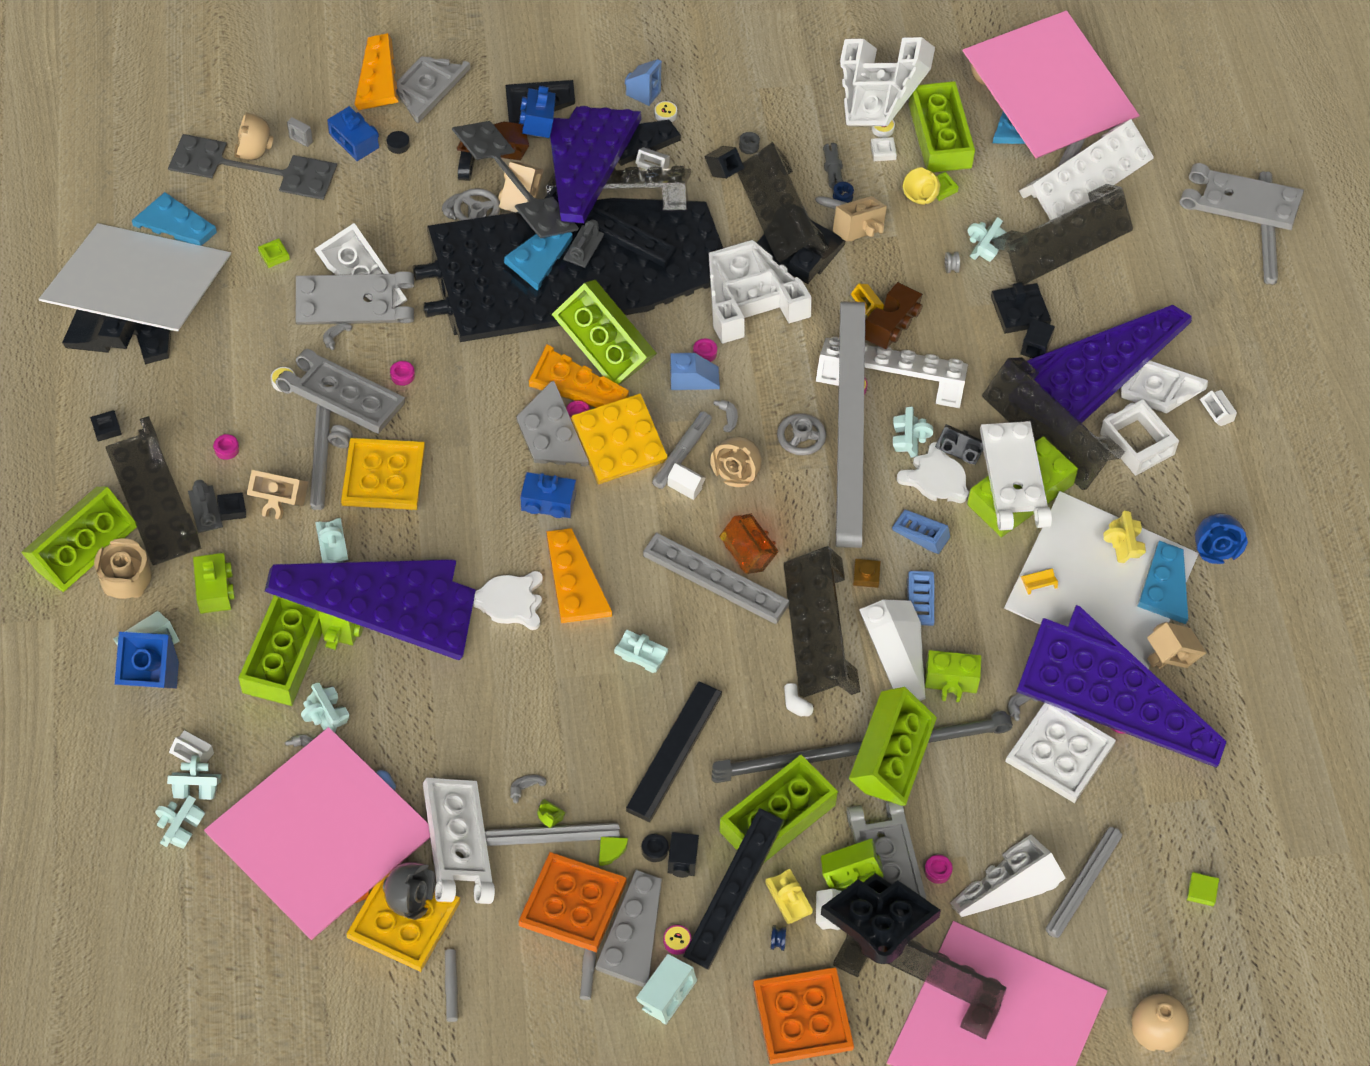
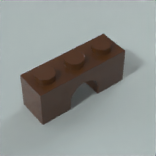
(900, 307)

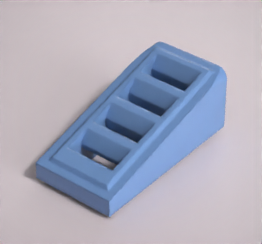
(936, 538)
(922, 582)

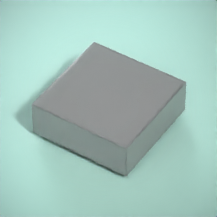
(299, 132)

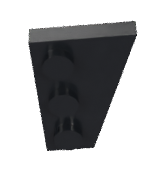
(514, 92)
(651, 136)
(154, 343)

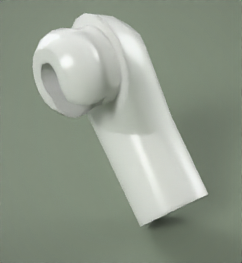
(795, 703)

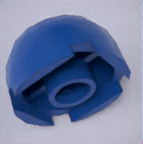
(1220, 538)

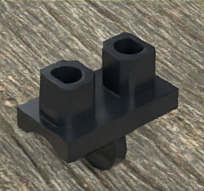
(960, 444)

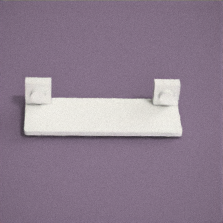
(1102, 163)
(949, 372)

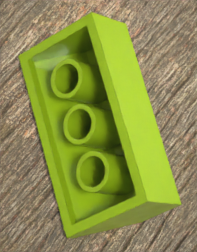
(604, 333)
(73, 540)
(893, 746)

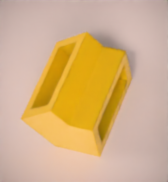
(865, 290)
(1039, 580)

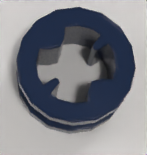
(842, 187)
(778, 937)

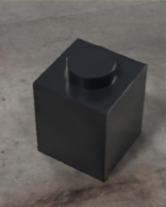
(724, 162)
(1037, 339)
(683, 854)

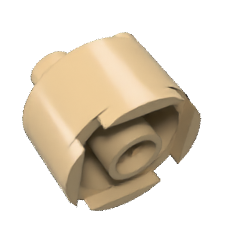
(123, 569)

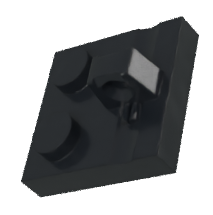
(1019, 306)

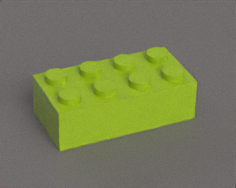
(941, 127)
(1056, 473)
(281, 652)
(793, 794)

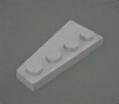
(631, 938)

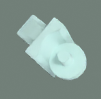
(979, 233)
(913, 430)
(332, 541)
(641, 651)
(320, 709)
(182, 781)
(188, 813)

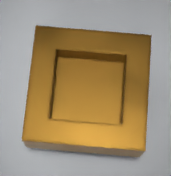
(866, 573)

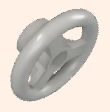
(476, 208)
(802, 431)

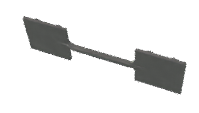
(486, 141)
(302, 177)

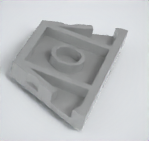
(428, 83)
(550, 430)

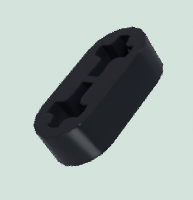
(465, 166)

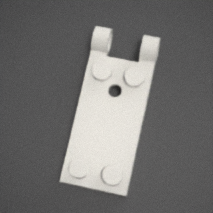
(1011, 461)
(458, 826)

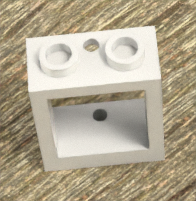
(1149, 457)

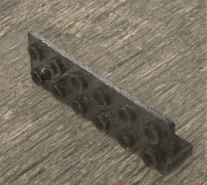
(671, 180)
(778, 204)
(1068, 235)
(1022, 399)
(153, 496)
(817, 623)
(939, 971)

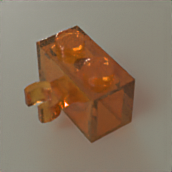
(749, 543)

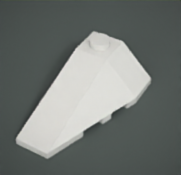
(352, 255)
(898, 642)
(1023, 873)

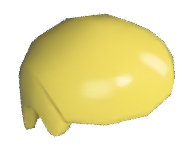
(921, 186)

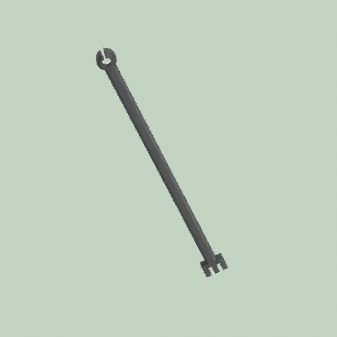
(724, 769)

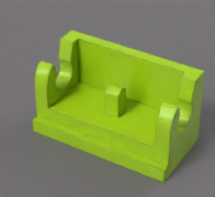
(850, 864)

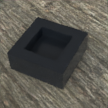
(106, 425)
(231, 506)

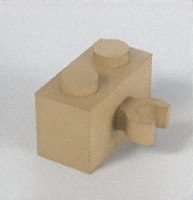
(528, 176)
(859, 218)
(277, 490)
(1174, 646)

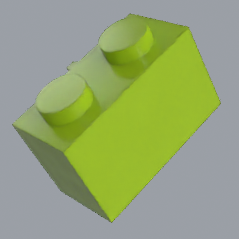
(212, 583)
(338, 630)
(952, 673)

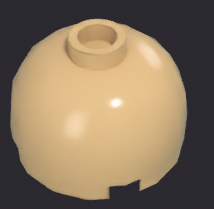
(253, 137)
(736, 461)
(1160, 1022)

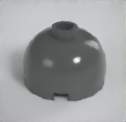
(409, 888)

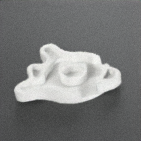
(936, 476)
(511, 599)

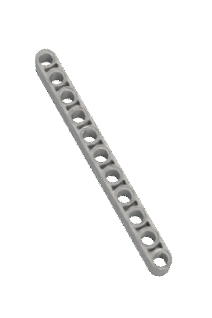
(850, 425)

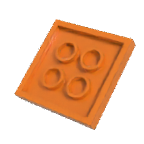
(572, 902)
(803, 1015)

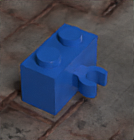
(537, 112)
(353, 133)
(548, 495)

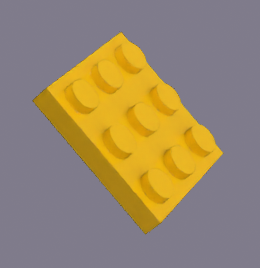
(619, 438)
(383, 474)
(400, 937)

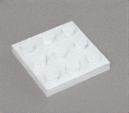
(1060, 751)

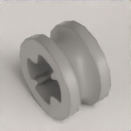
(952, 262)
(340, 436)

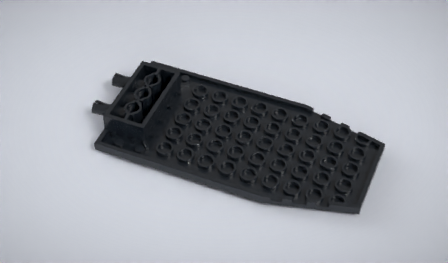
(492, 300)

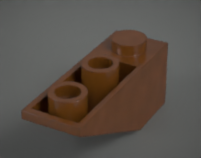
(513, 134)

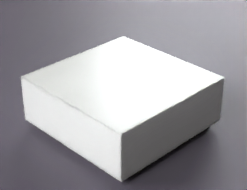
(883, 149)

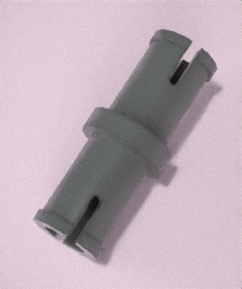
(833, 164)

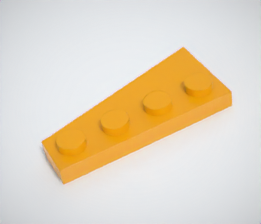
(376, 78)
(574, 380)
(575, 583)

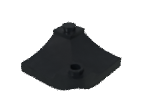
(808, 261)
(99, 332)
(880, 916)

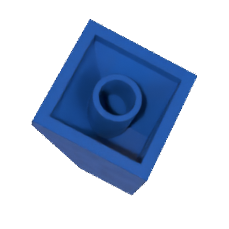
(146, 660)

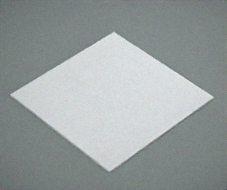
(136, 277)
(1091, 576)

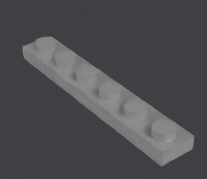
(716, 578)

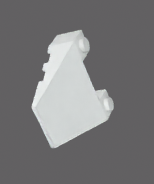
(881, 89)
(751, 283)

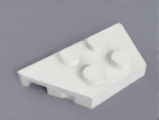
(1162, 387)

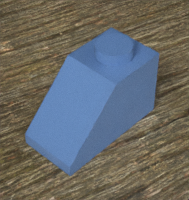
(645, 82)
(692, 372)

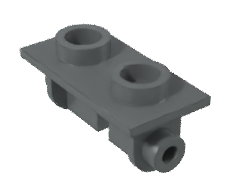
(584, 244)
(204, 507)

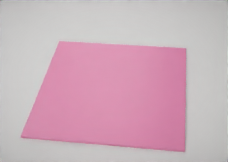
(1050, 83)
(319, 832)
(1039, 1022)

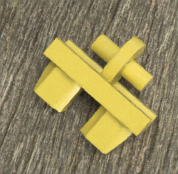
(1122, 536)
(789, 896)

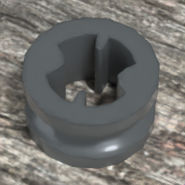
(749, 143)

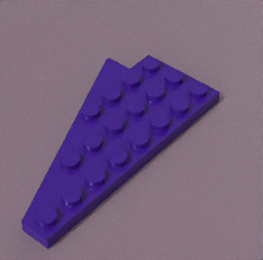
(586, 154)
(1097, 366)
(391, 597)
(1100, 680)

